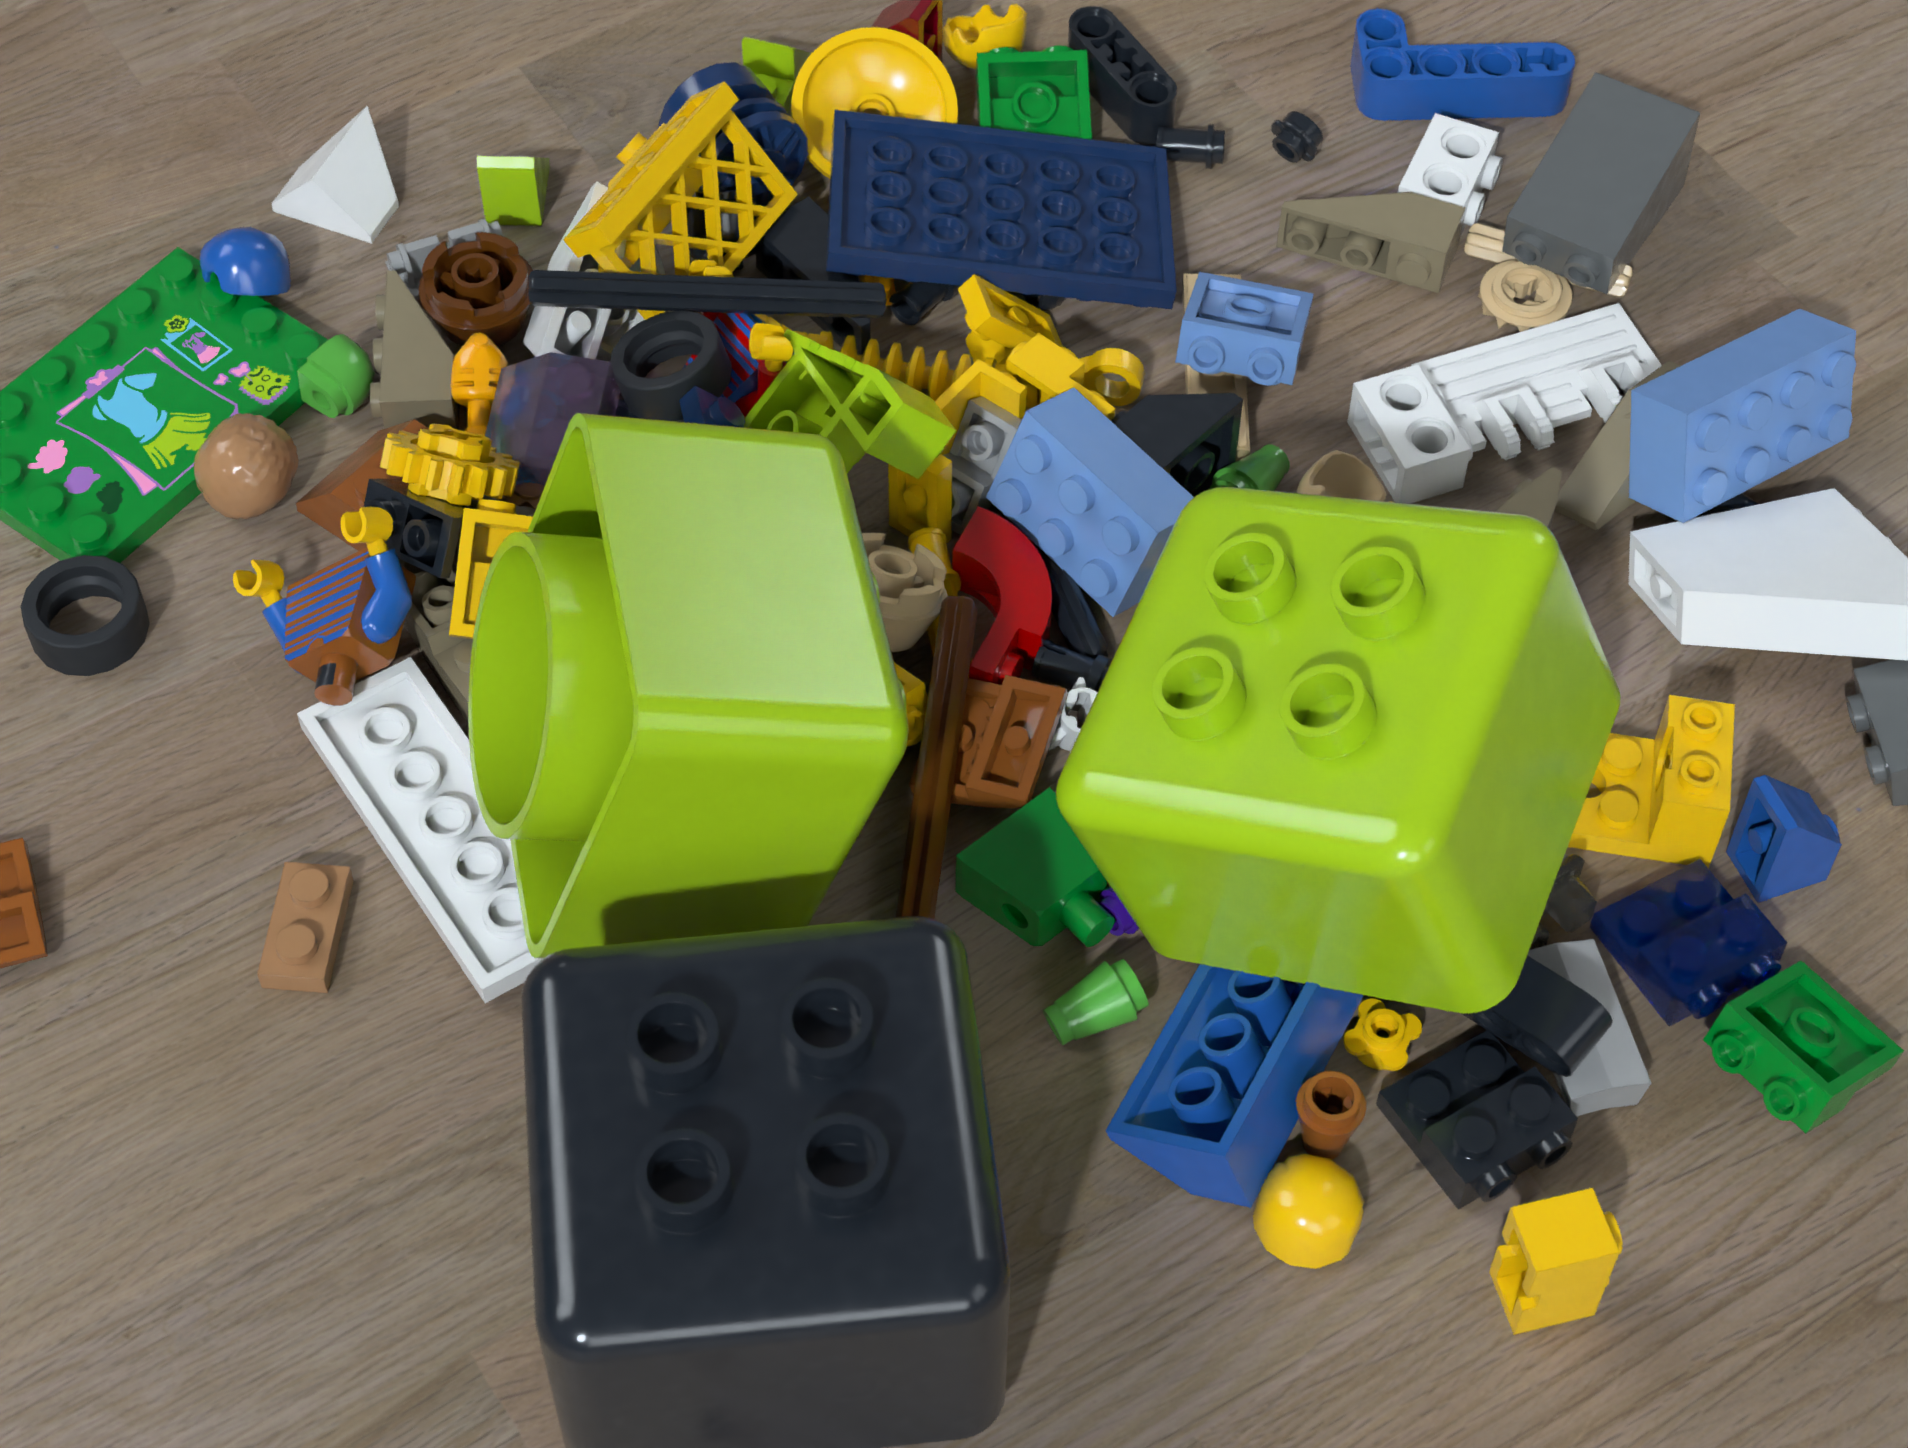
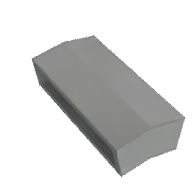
(1614, 1068)

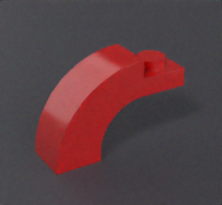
(1013, 583)

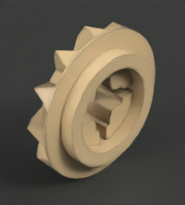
(1517, 280)

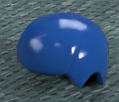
(247, 262)

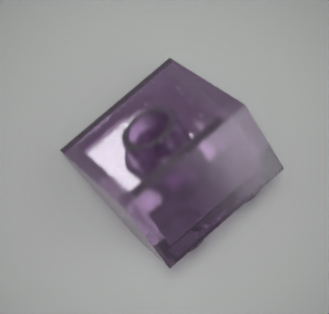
(537, 403)

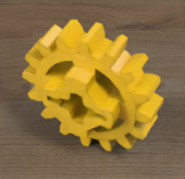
(449, 464)

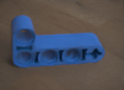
(1453, 79)

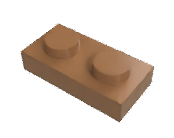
(305, 927)

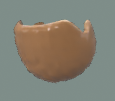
(245, 466)

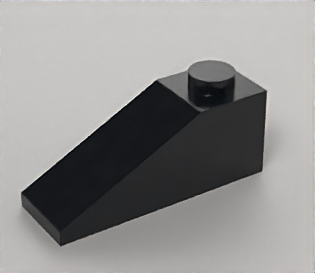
(798, 251)

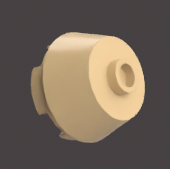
(908, 589)

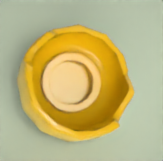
(970, 35)
(1308, 1211)

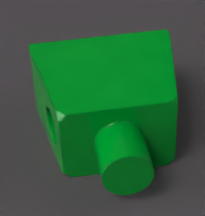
(1035, 877)

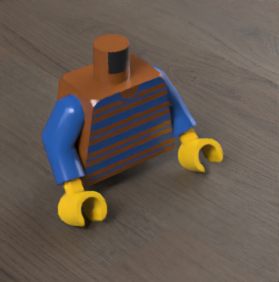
(343, 616)

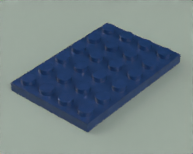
(1002, 206)

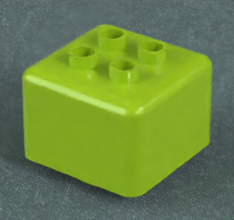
(681, 685)
(1345, 744)

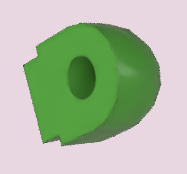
(336, 377)

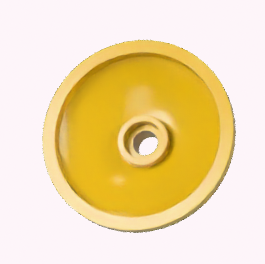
(870, 74)

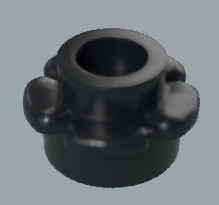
(1296, 137)

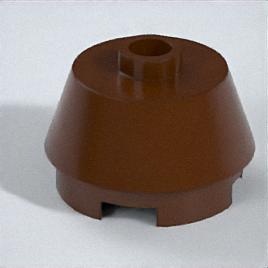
(476, 288)

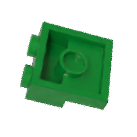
(1034, 91)
(1800, 1046)

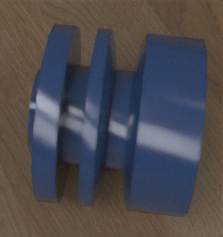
(761, 116)

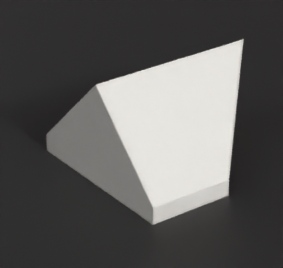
(343, 184)

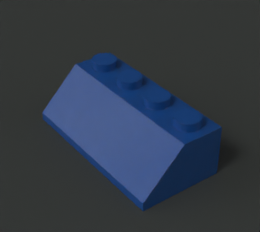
(1227, 1079)

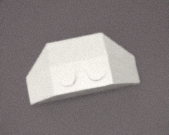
(581, 330)

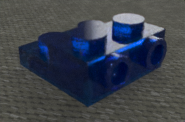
(1689, 942)

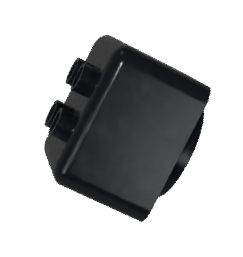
(765, 1190)

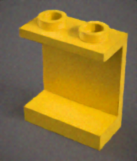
(928, 500)

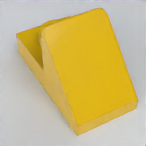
(1000, 320)

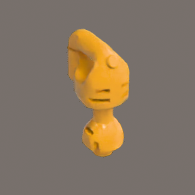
(475, 379)

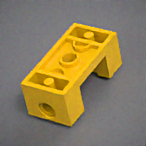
(1664, 793)

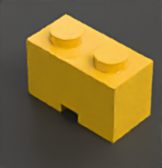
(1555, 1260)

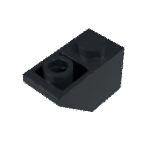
(423, 526)

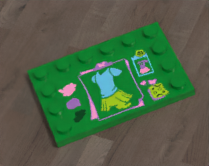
(114, 413)

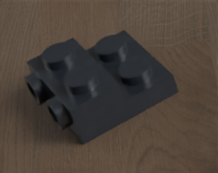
(1478, 1119)

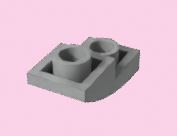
(977, 456)

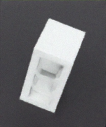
(1454, 165)
(1409, 435)

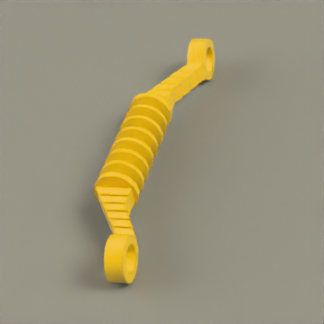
(939, 376)

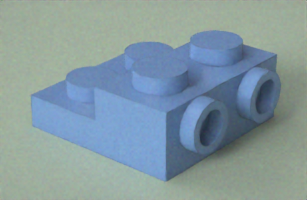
(1244, 329)

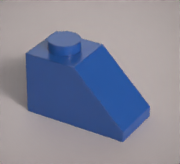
(1781, 840)

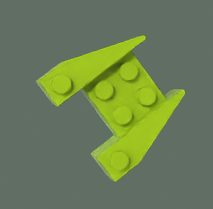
(853, 408)

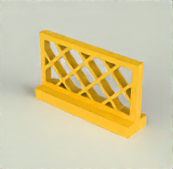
(663, 167)

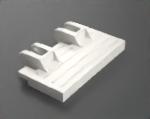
(1541, 378)

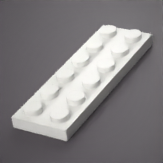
(415, 791)

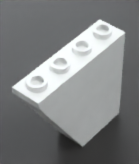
(1777, 579)

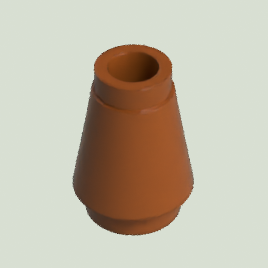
(1329, 1112)

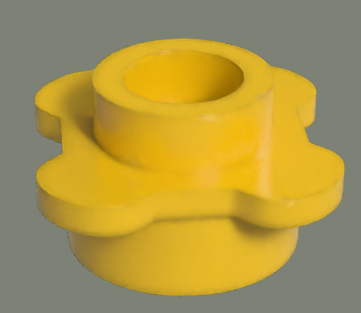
(1378, 1051)

